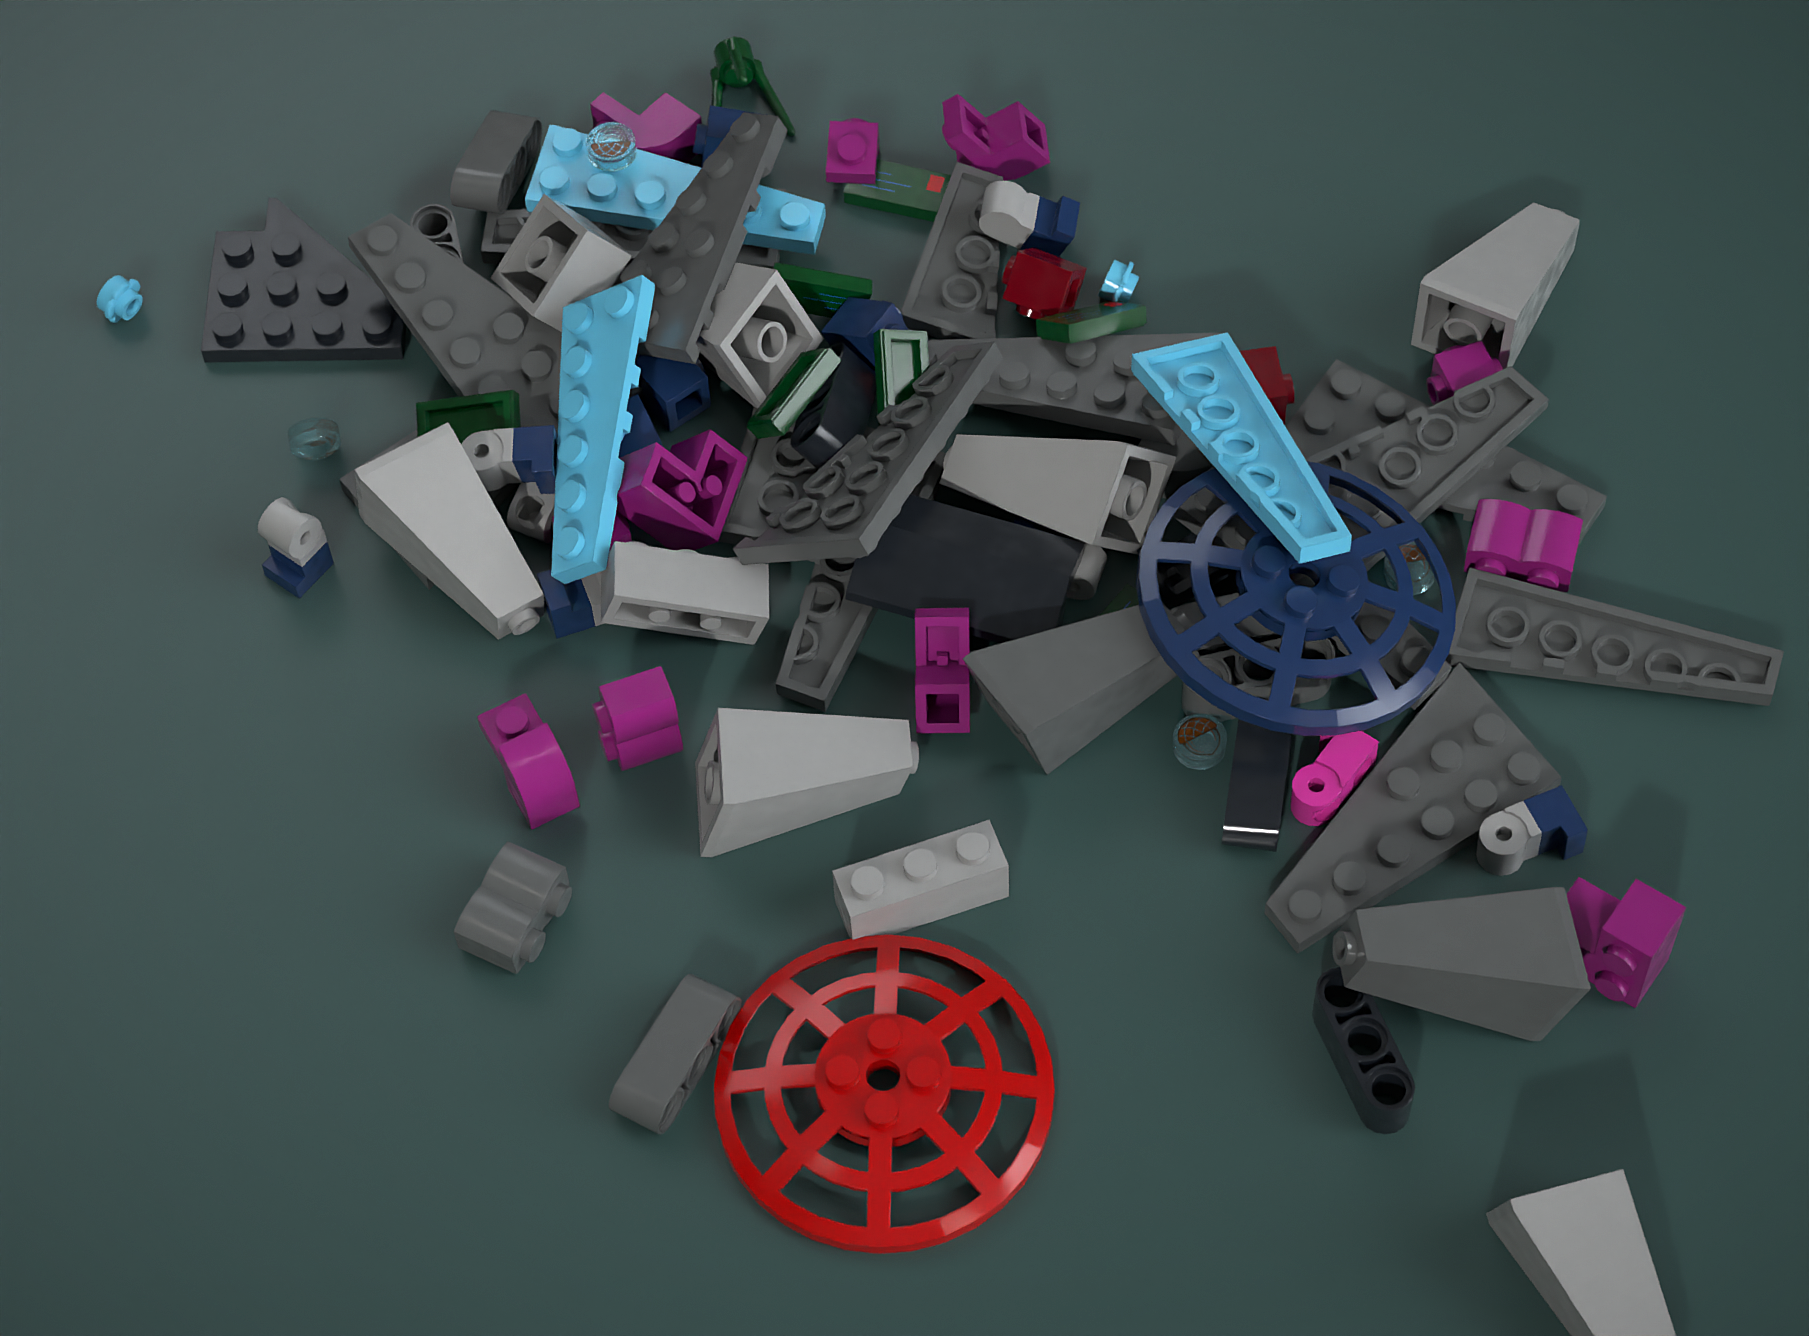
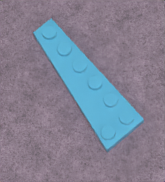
(649, 189)
(594, 392)
(1235, 426)

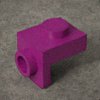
(852, 151)

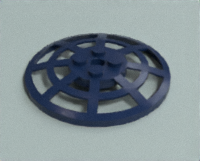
(1296, 610)

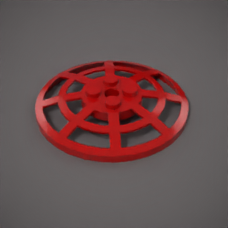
(886, 1116)

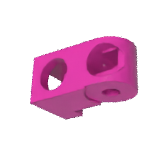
(1329, 782)

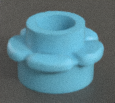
(1119, 282)
(119, 298)

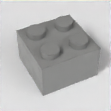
(558, 262)

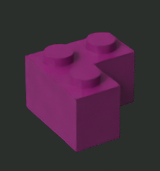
(682, 492)
(1625, 939)

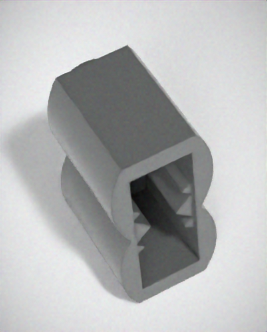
(513, 907)

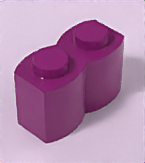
(1524, 543)
(638, 719)

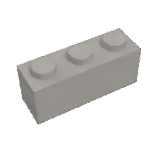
(684, 593)
(922, 882)

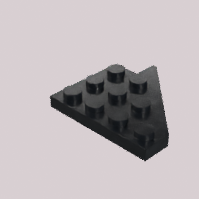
(293, 299)

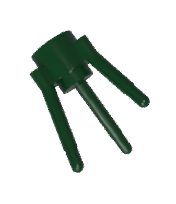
(737, 69)

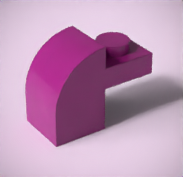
(662, 129)
(1004, 143)
(941, 673)
(530, 760)

